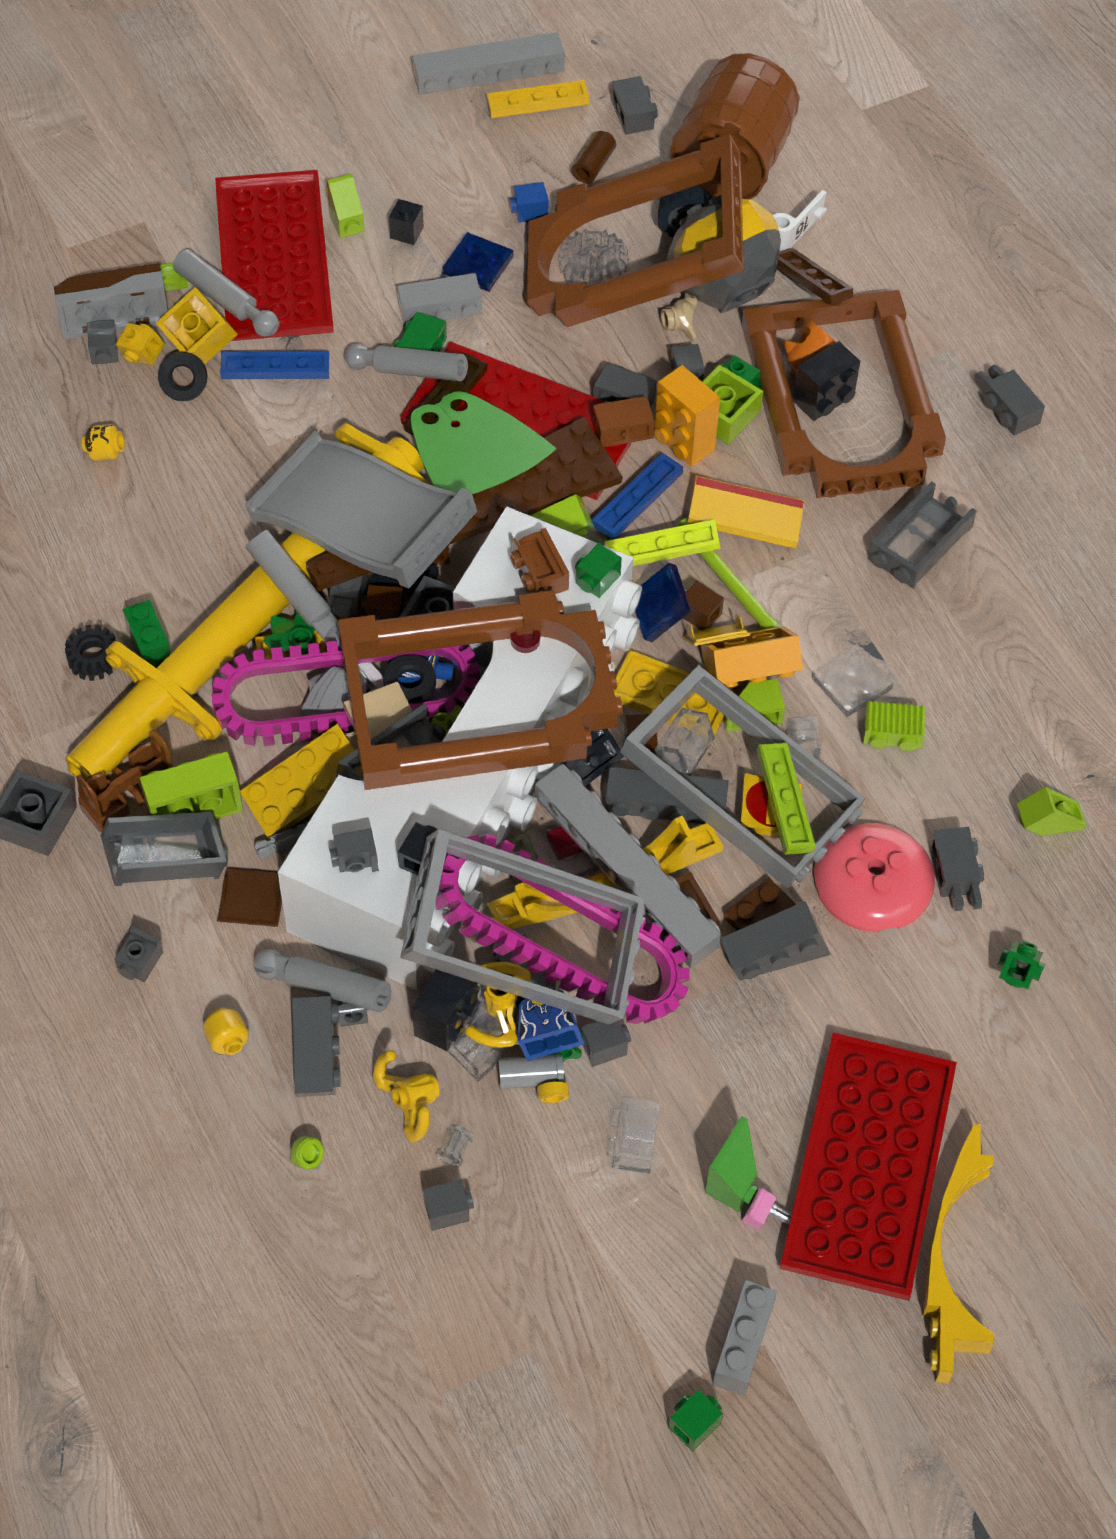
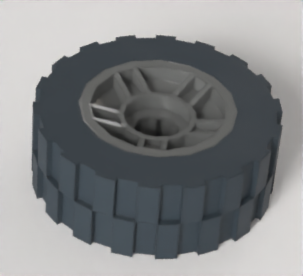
(675, 207)

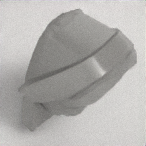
(329, 693)

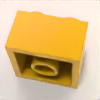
(196, 326)

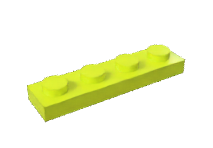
(668, 542)

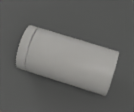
(520, 1073)

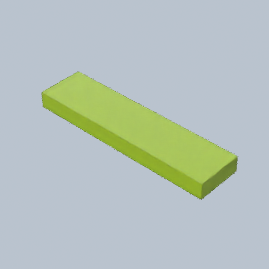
(786, 798)

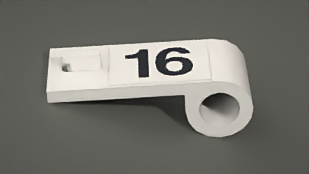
(792, 228)

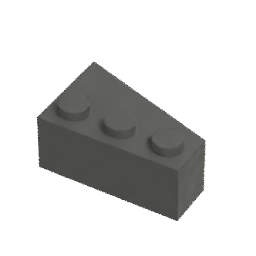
(775, 943)
(315, 1046)

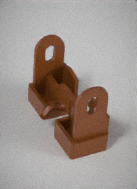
(103, 798)

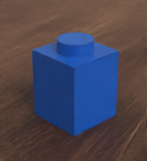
(529, 201)

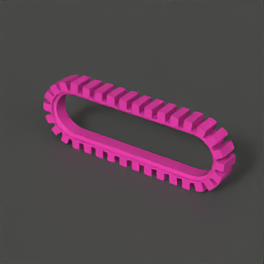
(238, 726)
(556, 966)

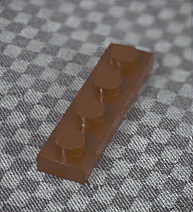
(813, 277)

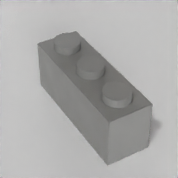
(441, 298)
(744, 1338)

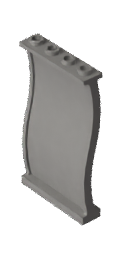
(362, 509)

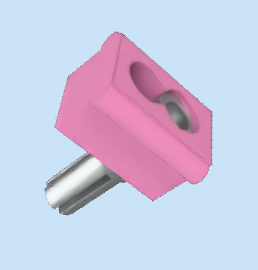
(763, 1206)

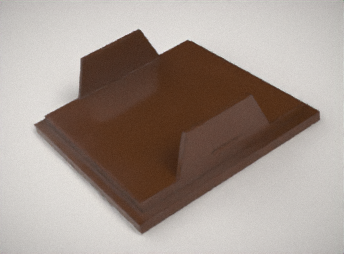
(250, 897)

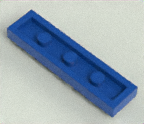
(275, 365)
(637, 496)

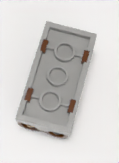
(119, 295)

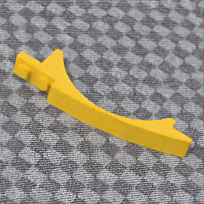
(673, 849)
(950, 1321)

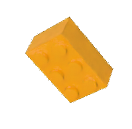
(686, 416)
(754, 656)

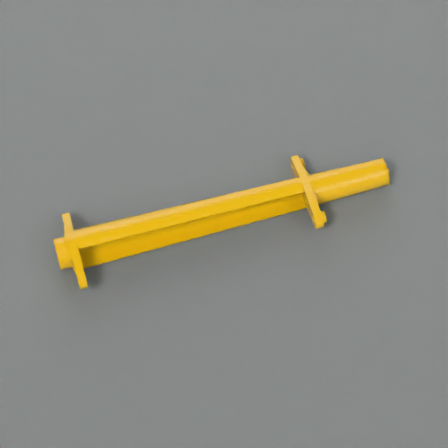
(220, 637)

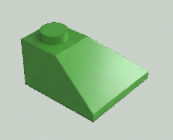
(734, 1169)

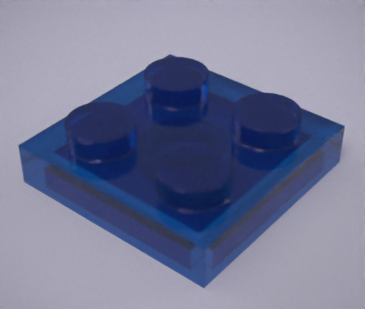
(479, 257)
(661, 602)

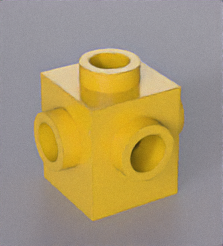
(140, 344)

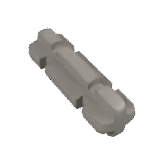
(279, 841)

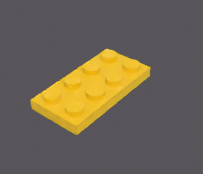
(298, 783)

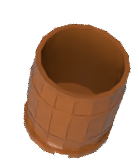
(751, 103)

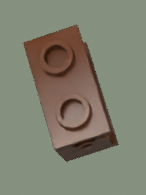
(623, 421)
(540, 563)

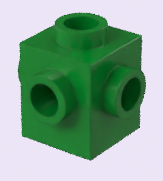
(1016, 973)

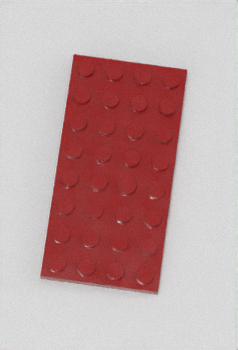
(276, 250)
(525, 396)
(869, 1167)

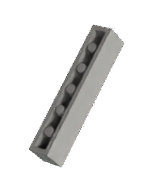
(488, 63)

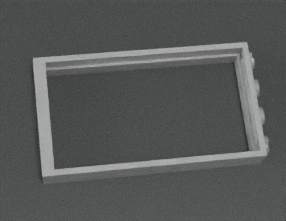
(764, 732)
(423, 906)

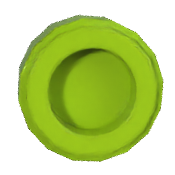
(307, 1152)

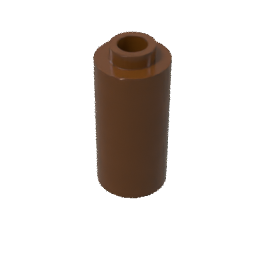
(594, 157)

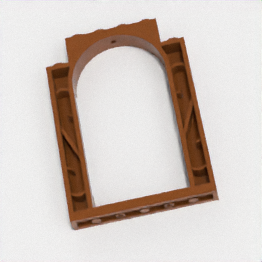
(582, 204)
(792, 444)
(558, 741)

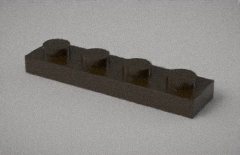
(475, 372)

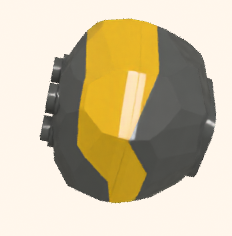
(760, 249)

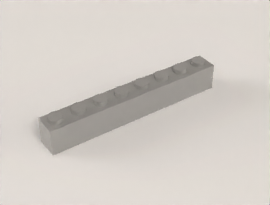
(626, 863)

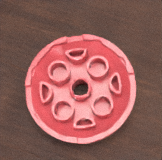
(868, 899)

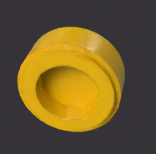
(553, 1092)

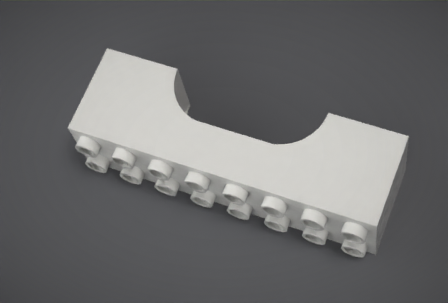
(367, 911)

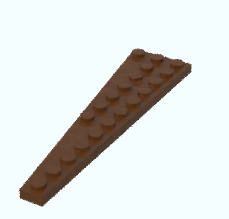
(575, 467)

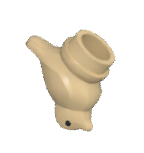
(680, 316)

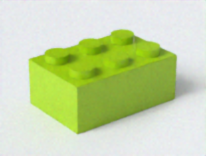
(194, 788)

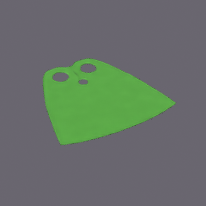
(481, 451)

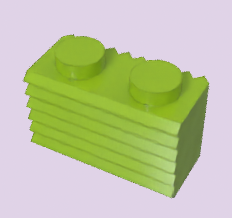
(894, 725)

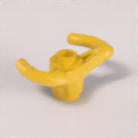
(500, 1005)
(408, 1094)

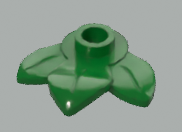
(290, 633)

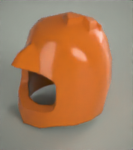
(810, 344)

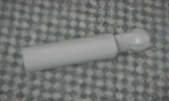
(224, 292)
(408, 362)
(294, 586)
(324, 980)

